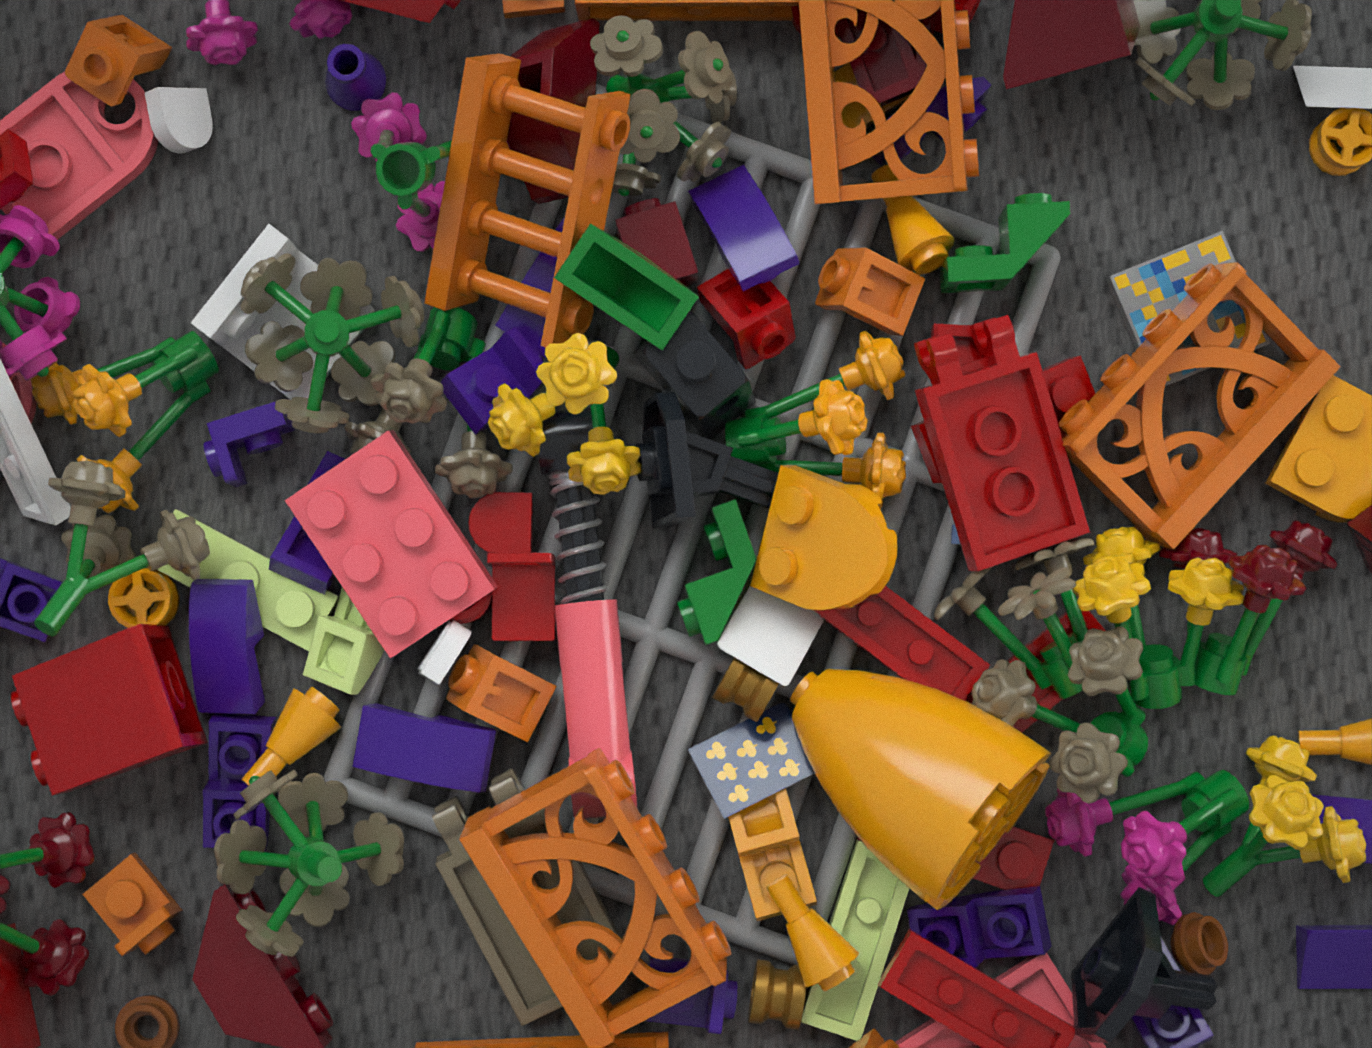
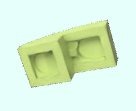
(343, 649)

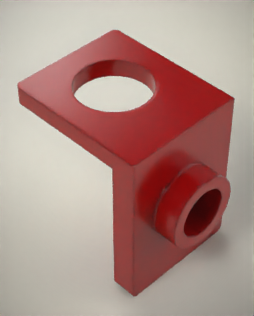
(524, 596)

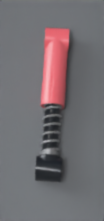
(585, 621)

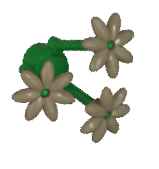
(1041, 601)

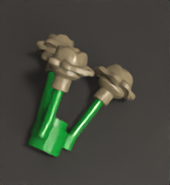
(414, 397)
(1088, 753)

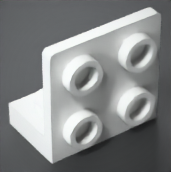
(231, 327)

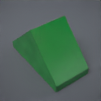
(626, 286)

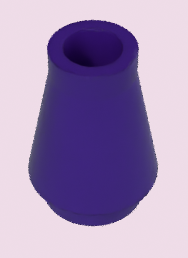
(352, 89)

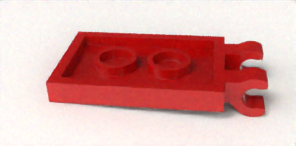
(998, 447)

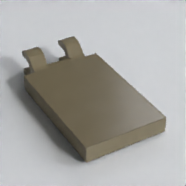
(501, 945)

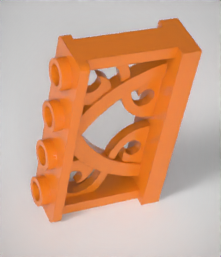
(838, 146)
(1276, 388)
(577, 982)

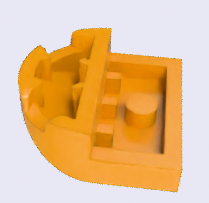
(1330, 454)
(823, 542)

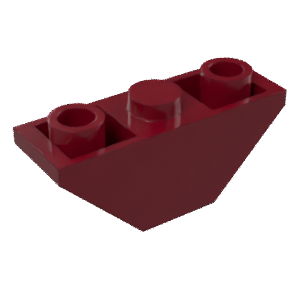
(562, 67)
(251, 990)

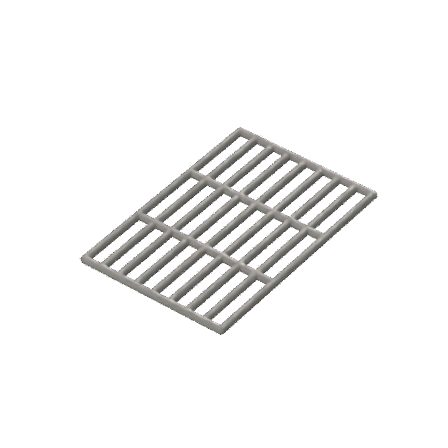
(653, 631)

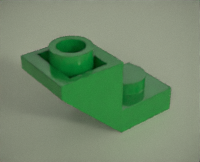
(1022, 232)
(714, 597)

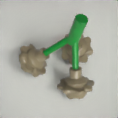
(102, 551)

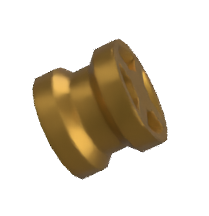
(745, 688)
(777, 995)

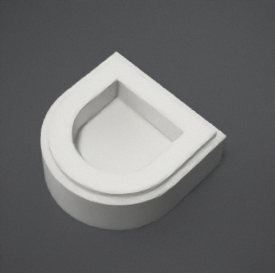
(180, 117)
(444, 652)

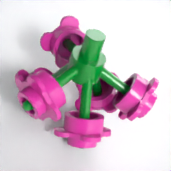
(40, 307)

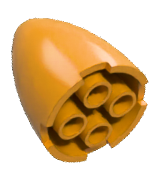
(916, 773)

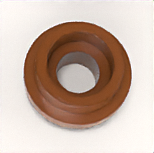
(1199, 943)
(127, 1023)

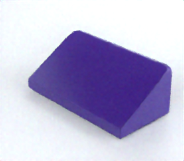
(1334, 956)

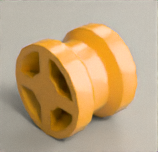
(1353, 134)
(131, 599)

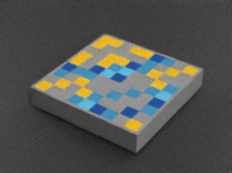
(1159, 285)

